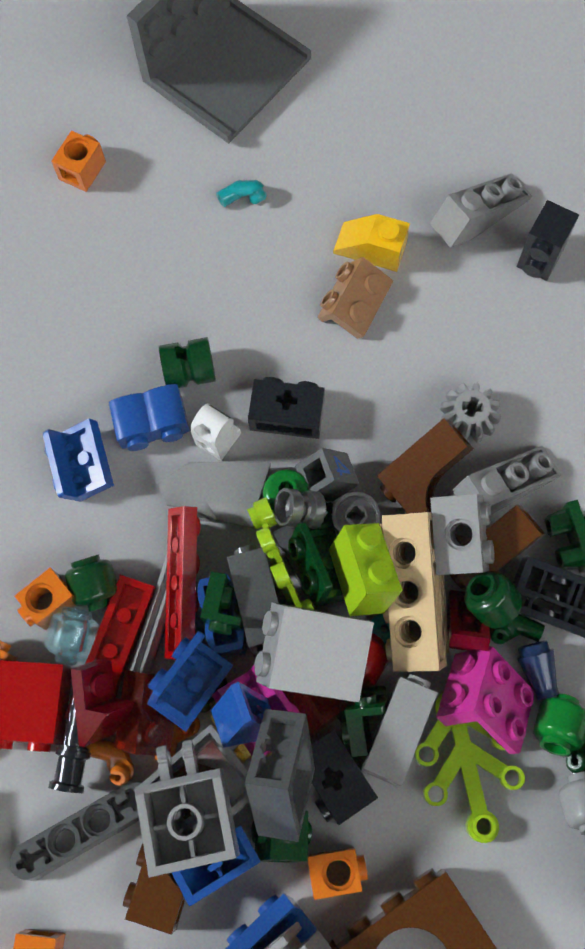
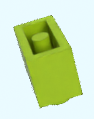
(364, 569)

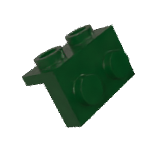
(314, 560)

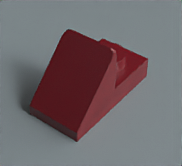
(463, 627)
(95, 702)

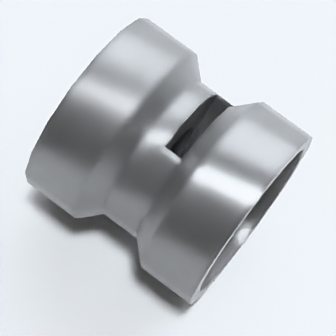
(295, 508)

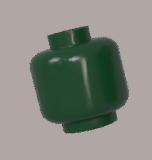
(91, 582)
(493, 599)

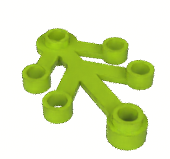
(263, 516)
(467, 757)

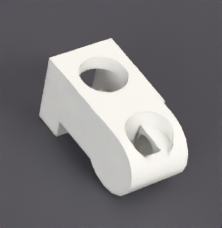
(214, 431)

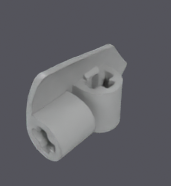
(217, 489)

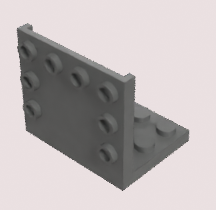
(213, 59)

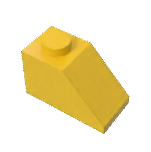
(374, 238)

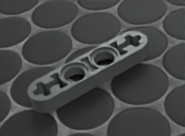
(85, 836)

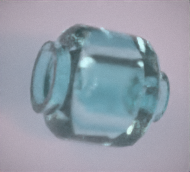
(71, 635)

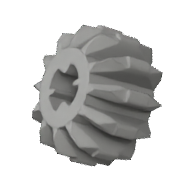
(484, 411)

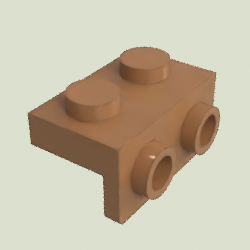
(355, 296)

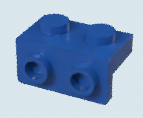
(78, 461)
(189, 682)
(275, 918)

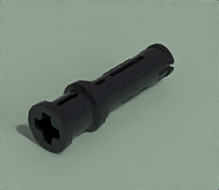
(71, 759)

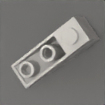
(478, 208)
(510, 479)

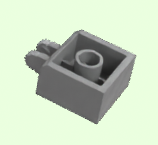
(164, 802)

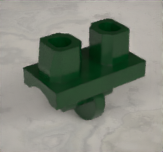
(570, 522)

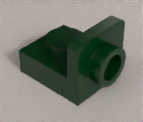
(219, 597)

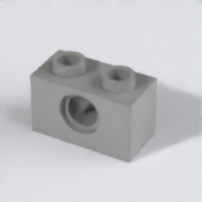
(447, 515)

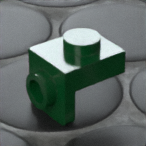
(356, 725)

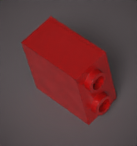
(33, 704)

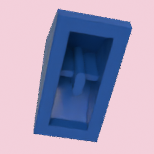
(239, 715)
(203, 880)

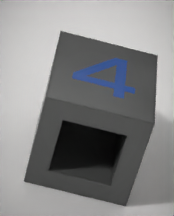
(328, 473)

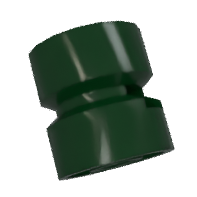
(187, 363)

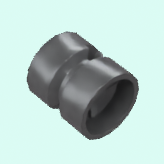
(354, 509)

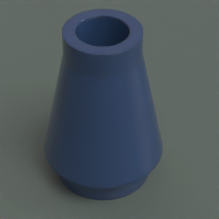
(539, 667)

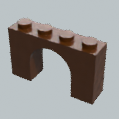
(413, 480)
(432, 907)

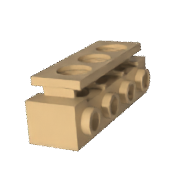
(429, 608)

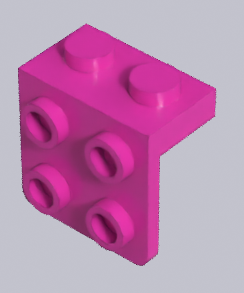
(490, 692)

